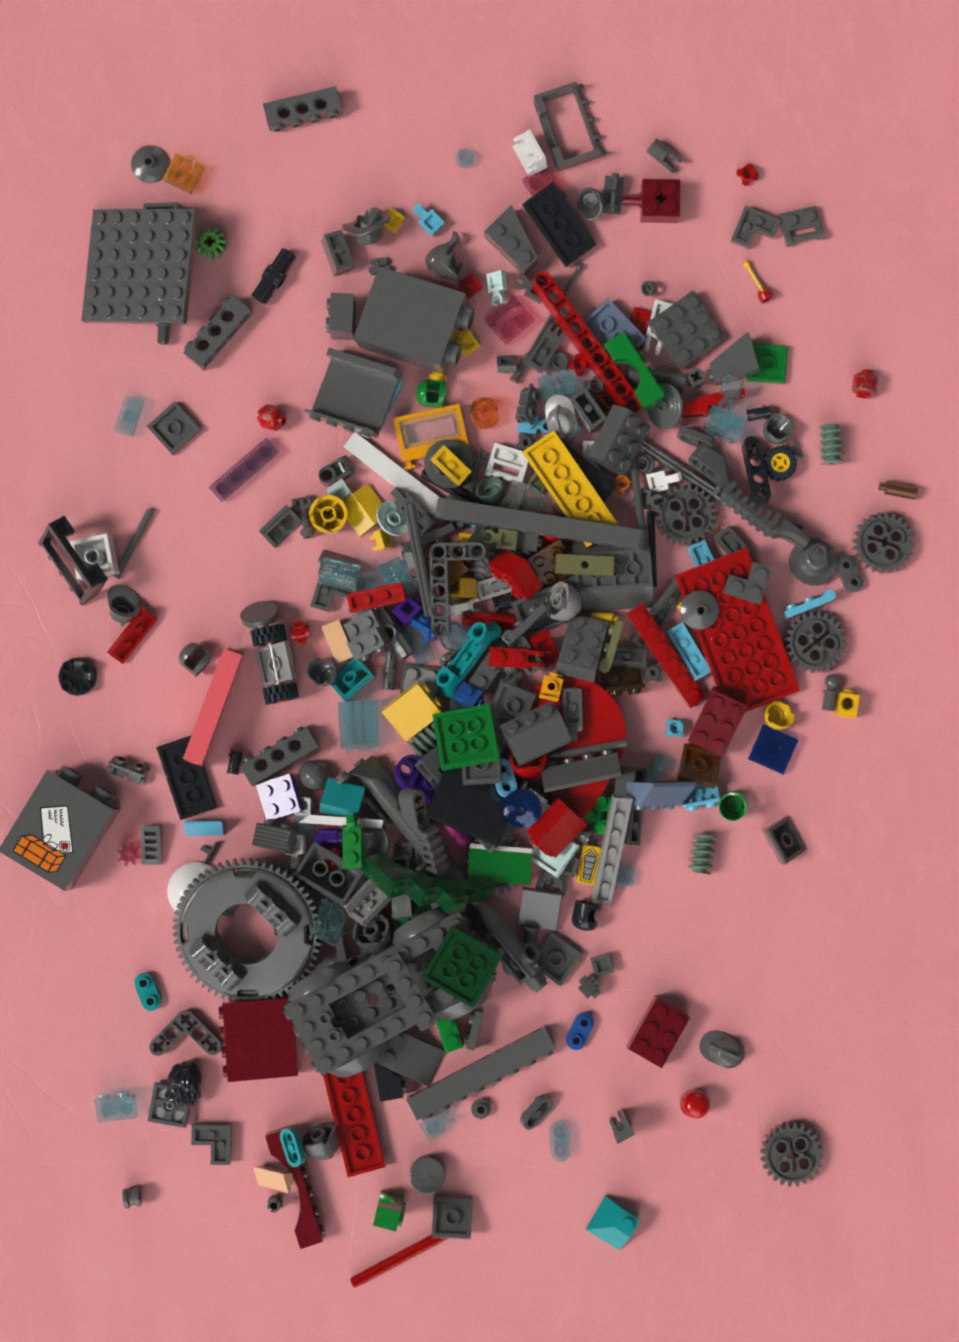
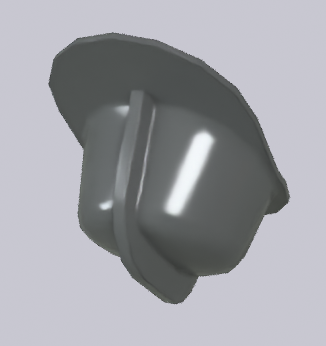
(122, 604)
(721, 1049)

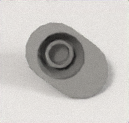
(561, 416)

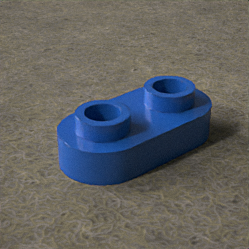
(579, 1031)

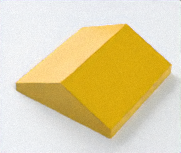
(362, 509)

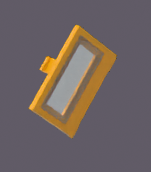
(423, 429)

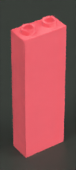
(213, 706)

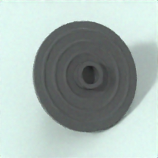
(669, 411)

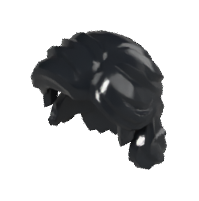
(184, 1084)

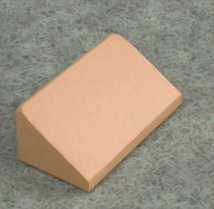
(273, 1178)

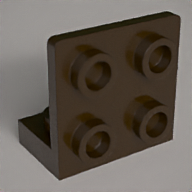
(623, 680)

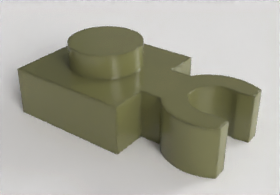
(505, 539)

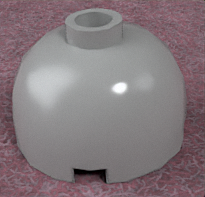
(563, 602)

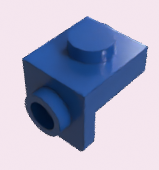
(424, 625)
(469, 695)

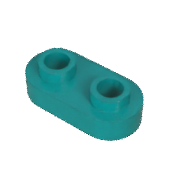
(149, 991)
(292, 1146)

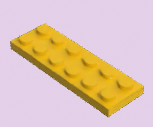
(566, 481)

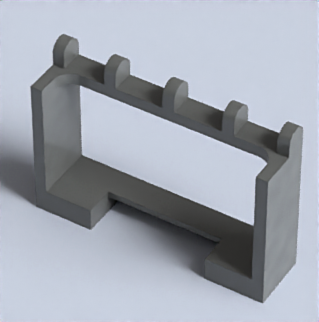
(560, 163)

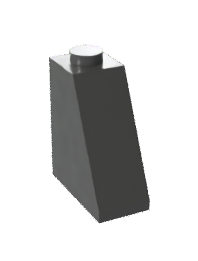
(735, 361)

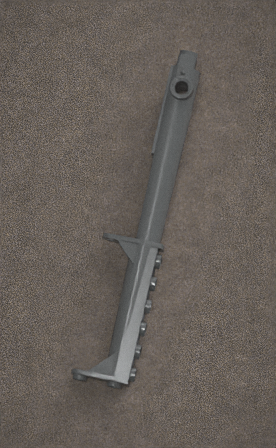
(517, 958)

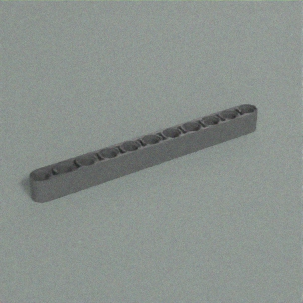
(540, 524)

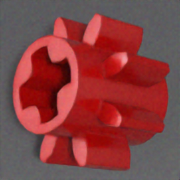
(300, 632)

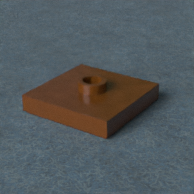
(698, 766)

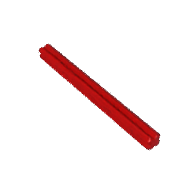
(394, 1260)

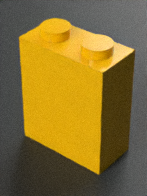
(412, 710)

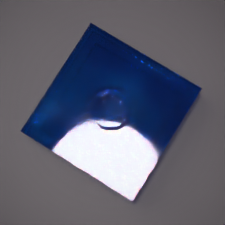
(772, 749)

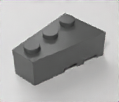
(511, 241)

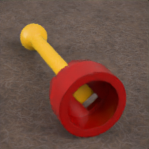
(764, 293)

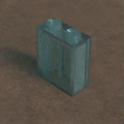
(358, 725)

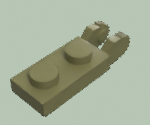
(610, 648)

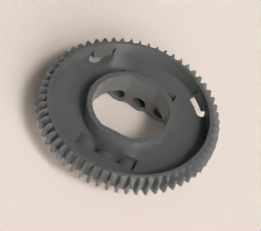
(277, 900)

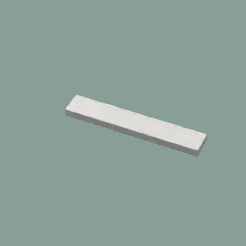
(391, 472)

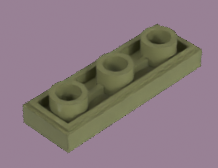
(597, 565)

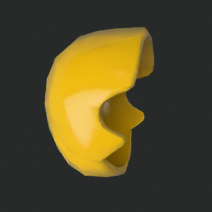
(778, 715)

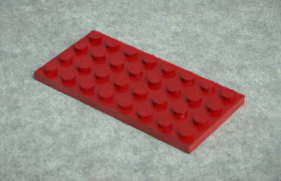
(743, 641)

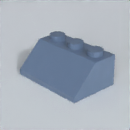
(658, 793)

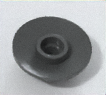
(153, 172)
(690, 606)

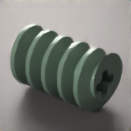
(831, 444)
(424, 740)
(702, 853)

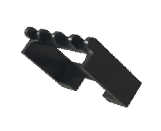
(92, 576)

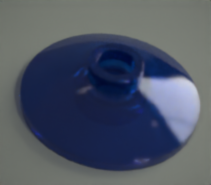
(526, 800)

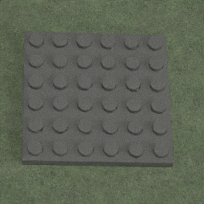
(139, 266)

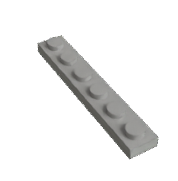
(611, 849)

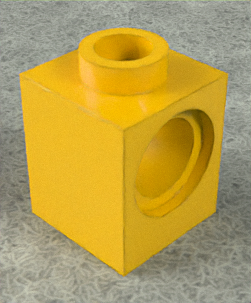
(840, 710)

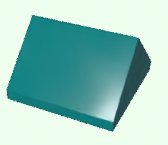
(352, 679)
(341, 799)

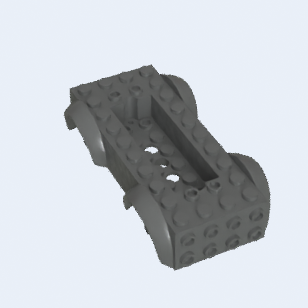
(333, 1005)

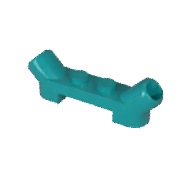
(479, 638)

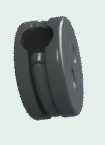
(427, 1174)

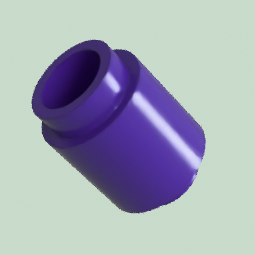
(329, 837)

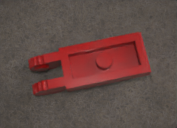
(513, 658)

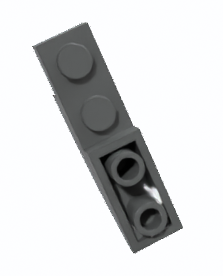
(403, 905)

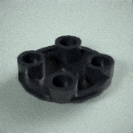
(77, 676)

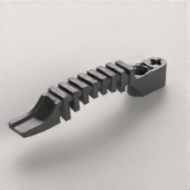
(714, 468)
(414, 813)

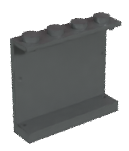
(355, 394)

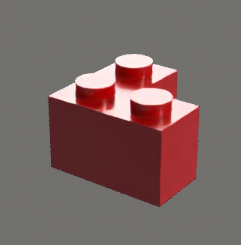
(515, 573)

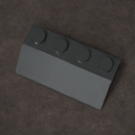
(582, 771)

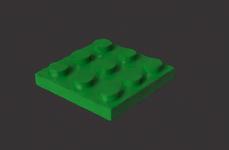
(465, 737)

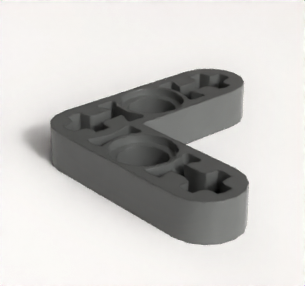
(182, 1028)

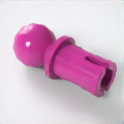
(461, 838)

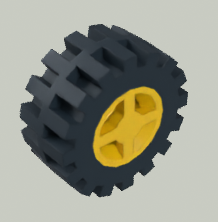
(784, 458)

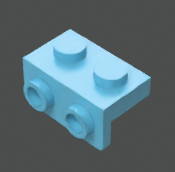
(700, 796)

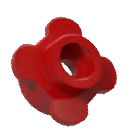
(752, 174)
(573, 365)

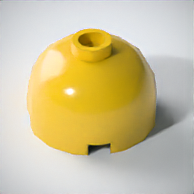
(328, 514)

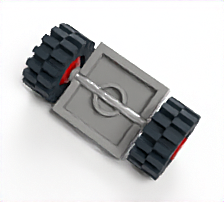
(275, 664)

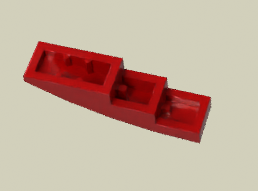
(700, 406)

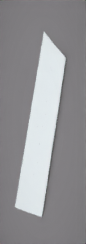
(340, 821)

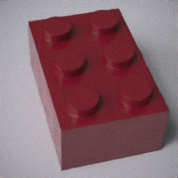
(718, 721)
(658, 1032)

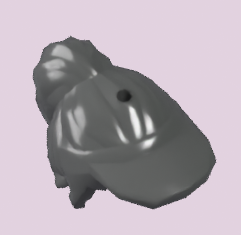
(443, 261)

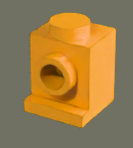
(553, 695)

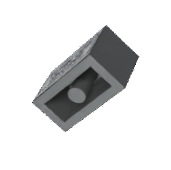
(588, 410)

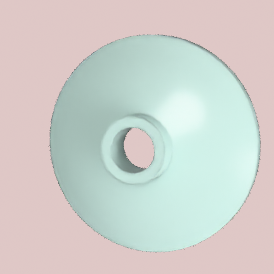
(387, 512)

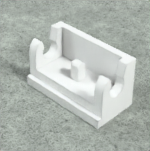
(529, 153)

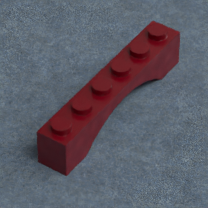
(308, 1228)

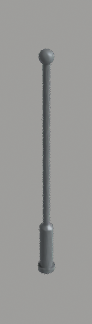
(520, 369)

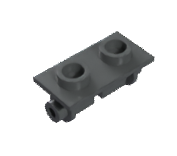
(613, 193)
(529, 398)
(120, 766)
(373, 810)

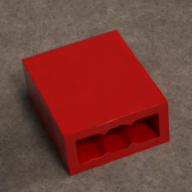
(556, 828)

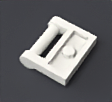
(508, 458)

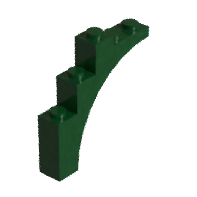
(423, 889)

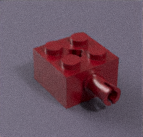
(650, 209)

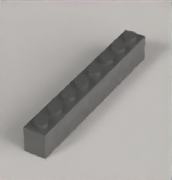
(480, 1073)

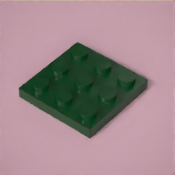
(461, 966)

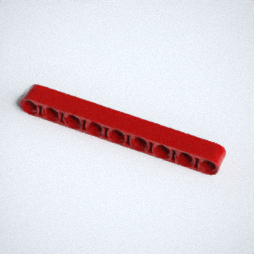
(584, 334)

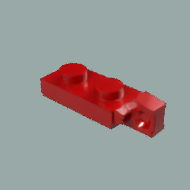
(506, 622)

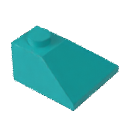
(613, 1223)

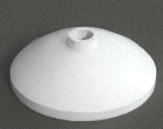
(182, 878)

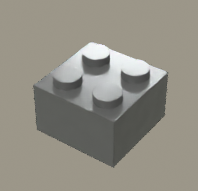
(342, 316)

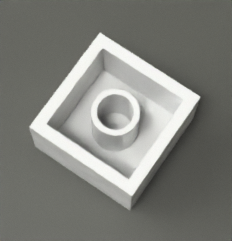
(98, 550)

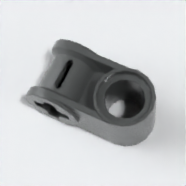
(337, 470)

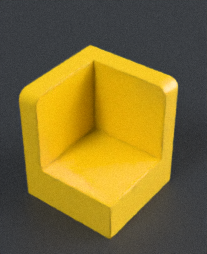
(466, 589)

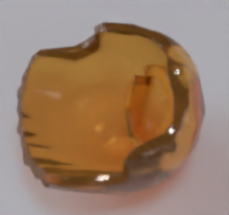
(484, 413)

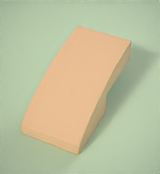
(337, 640)

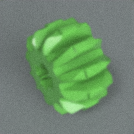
(205, 239)

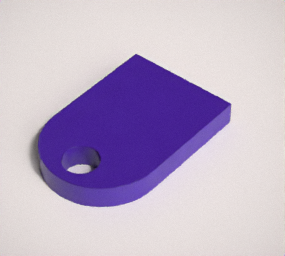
(414, 779)

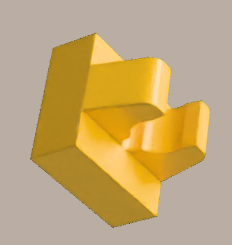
(383, 540)

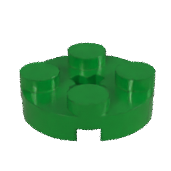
(596, 814)

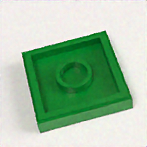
(771, 363)

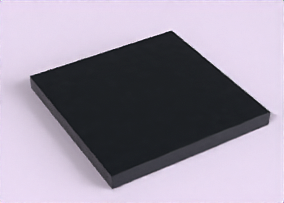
(470, 808)

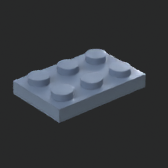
(609, 322)

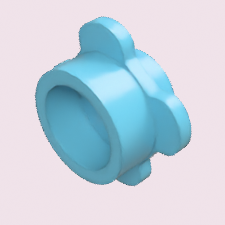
(678, 723)

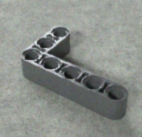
(435, 580)

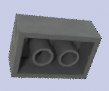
(619, 440)
(582, 648)

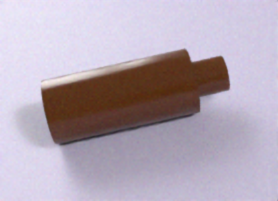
(899, 489)

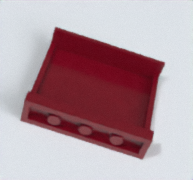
(257, 1040)

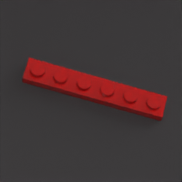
(665, 655)

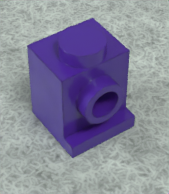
(399, 611)

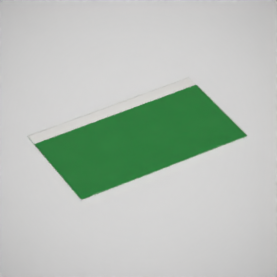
(501, 865)

